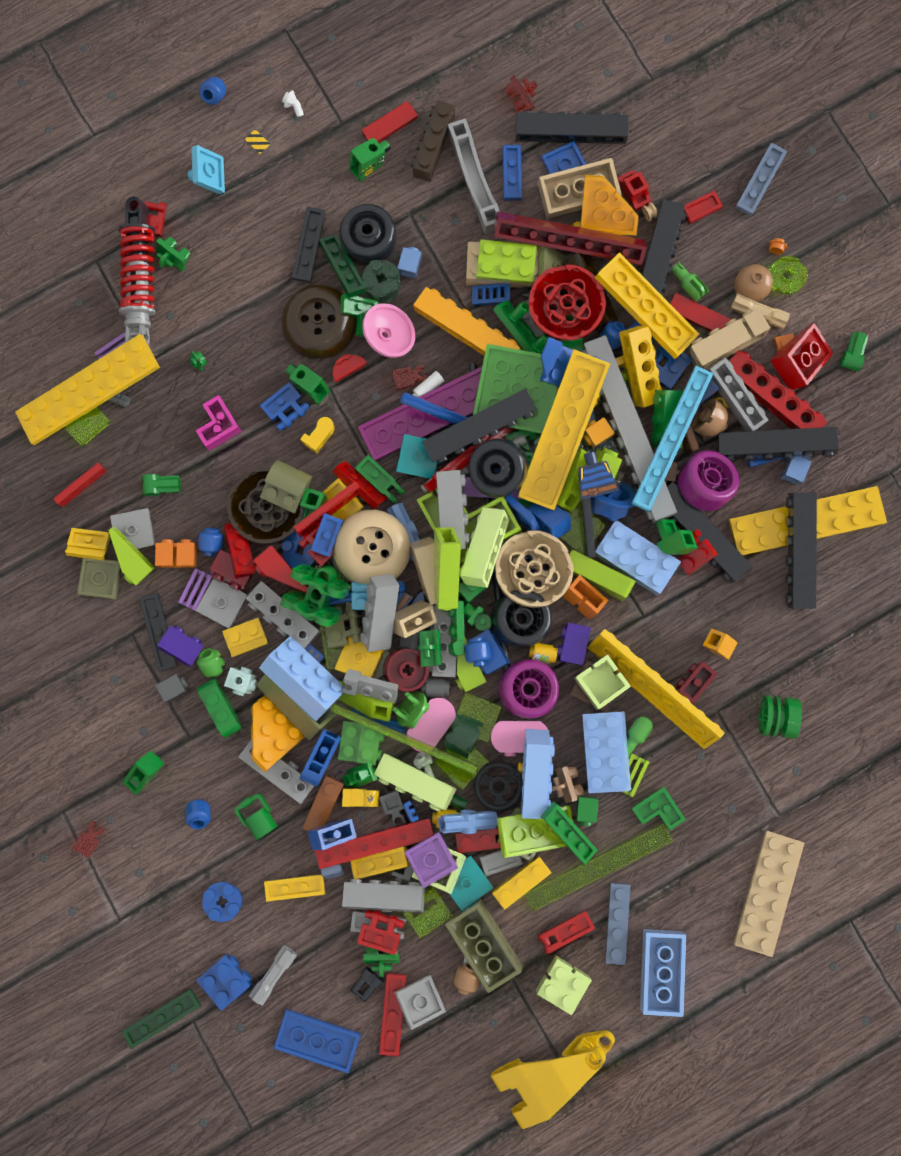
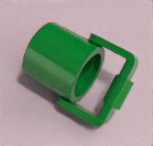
(261, 821)

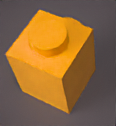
(597, 433)
(720, 643)

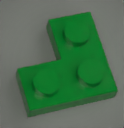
(357, 307)
(659, 804)

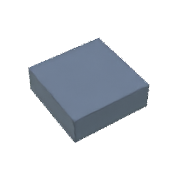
(332, 871)

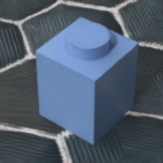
(410, 262)
(796, 470)

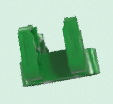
(302, 603)

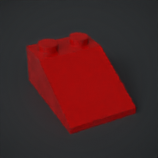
(802, 357)
(276, 568)

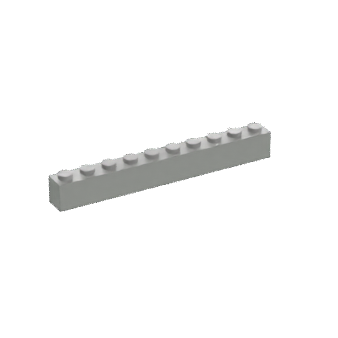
(628, 427)

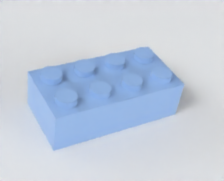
(636, 558)
(302, 678)
(606, 752)
(536, 773)
(663, 973)

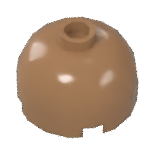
(754, 282)
(711, 419)

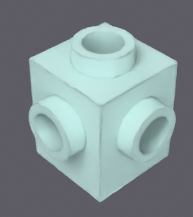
(241, 680)

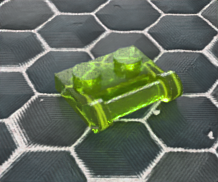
(431, 917)

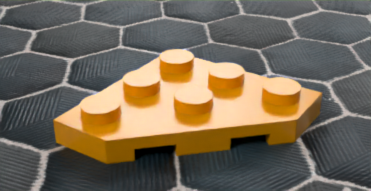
(605, 208)
(271, 734)

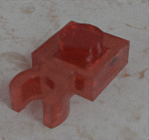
(405, 377)
(86, 842)

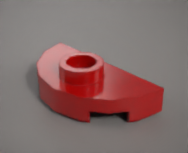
(346, 366)

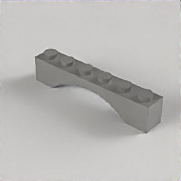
(470, 166)

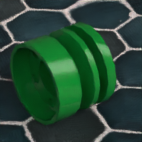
(780, 717)

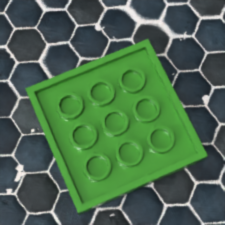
(508, 372)

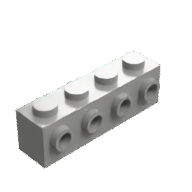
(736, 395)
(452, 503)
(379, 612)
(287, 620)
(448, 663)
(283, 775)
(383, 896)

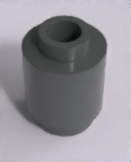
(436, 688)

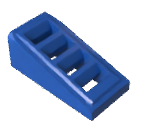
(490, 287)

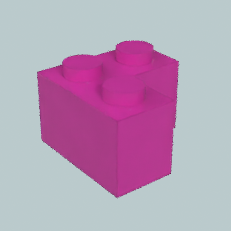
(221, 427)

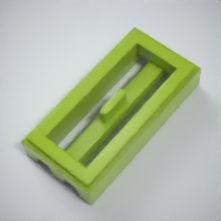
(640, 775)

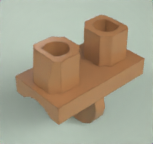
(564, 784)

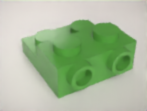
(360, 744)

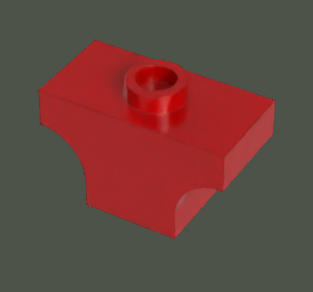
(635, 189)

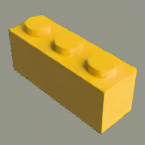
(521, 882)

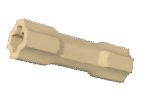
(773, 316)

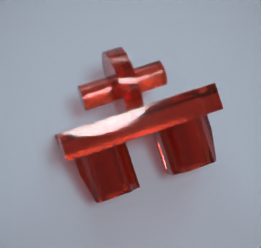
(515, 87)

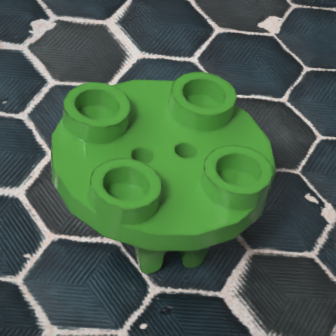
(411, 709)

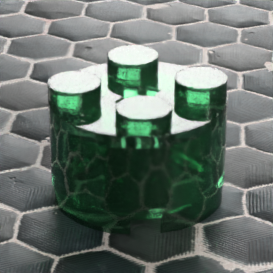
(378, 271)
(464, 735)

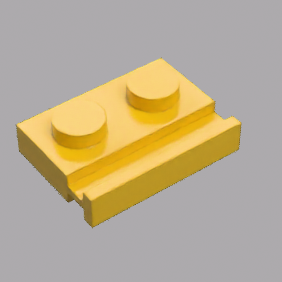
(87, 544)
(245, 637)

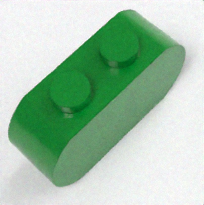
(219, 708)

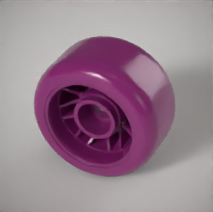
(708, 480)
(543, 687)

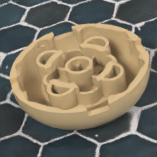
(365, 524)
(544, 550)

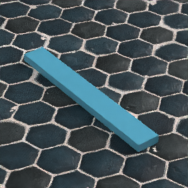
(672, 438)

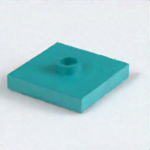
(414, 458)
(470, 884)

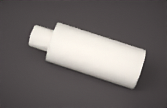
(428, 384)

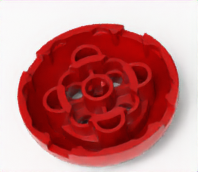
(580, 286)

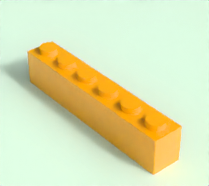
(459, 322)

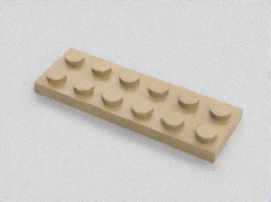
(768, 893)

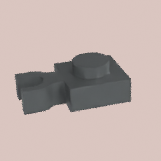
(392, 805)

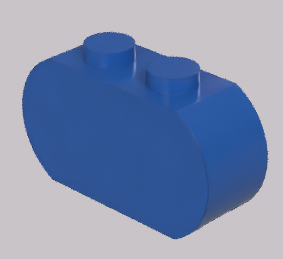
(320, 757)

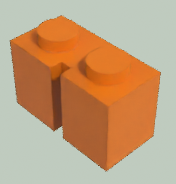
(176, 554)
(587, 598)

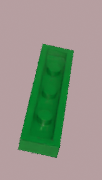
(569, 833)

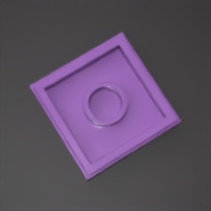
(431, 860)

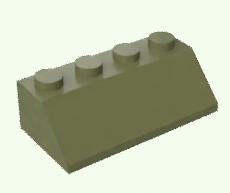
(293, 711)
(484, 946)

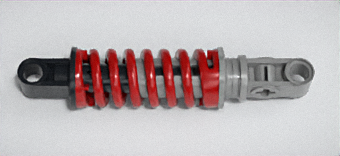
(136, 270)

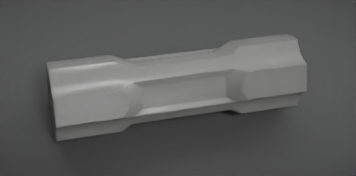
(264, 987)

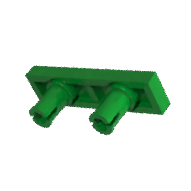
(518, 328)

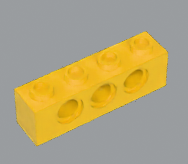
(634, 359)

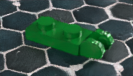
(378, 477)
(456, 630)

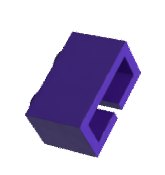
(574, 644)
(180, 645)

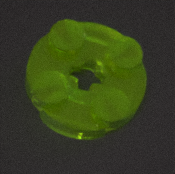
(795, 268)

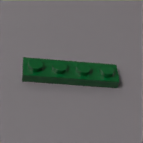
(342, 265)
(161, 1018)

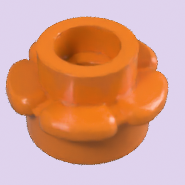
(777, 246)

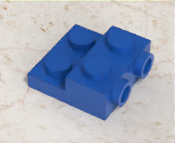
(225, 981)

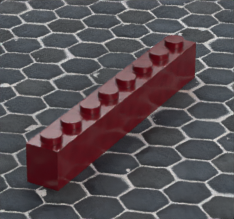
(568, 237)

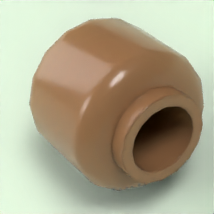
(466, 979)

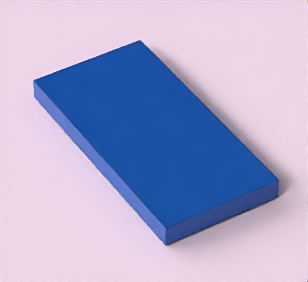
(317, 1040)

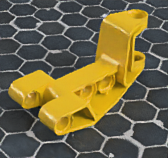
(552, 1082)

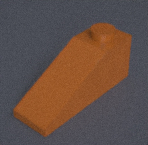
(324, 803)

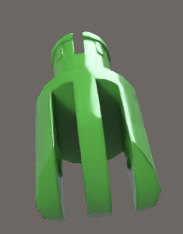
(690, 282)
(638, 732)

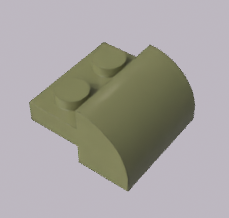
(285, 486)

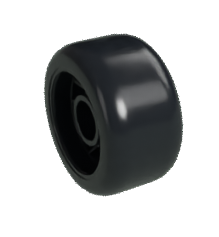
(368, 247)
(512, 462)
(535, 620)

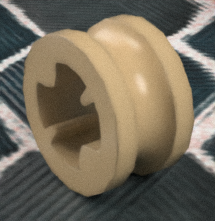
(649, 211)

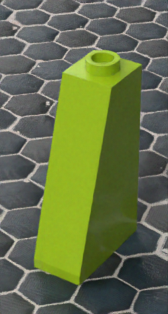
(447, 567)
(601, 576)

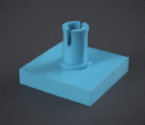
(207, 170)

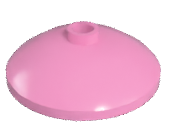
(394, 325)

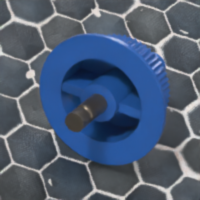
(614, 504)

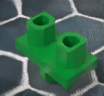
(169, 256)
(477, 618)
(430, 648)
(360, 775)
(373, 957)

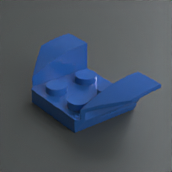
(554, 361)

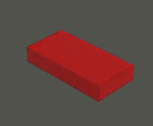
(702, 207)

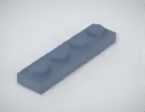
(761, 179)
(617, 923)

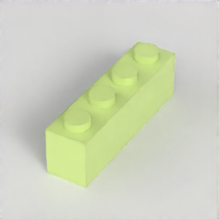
(484, 547)
(415, 782)

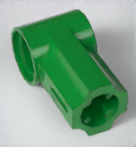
(853, 356)
(154, 484)

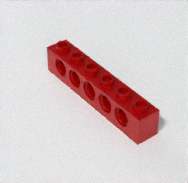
(786, 395)
(375, 843)

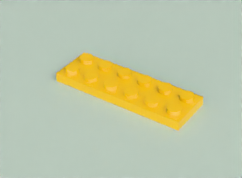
(647, 305)

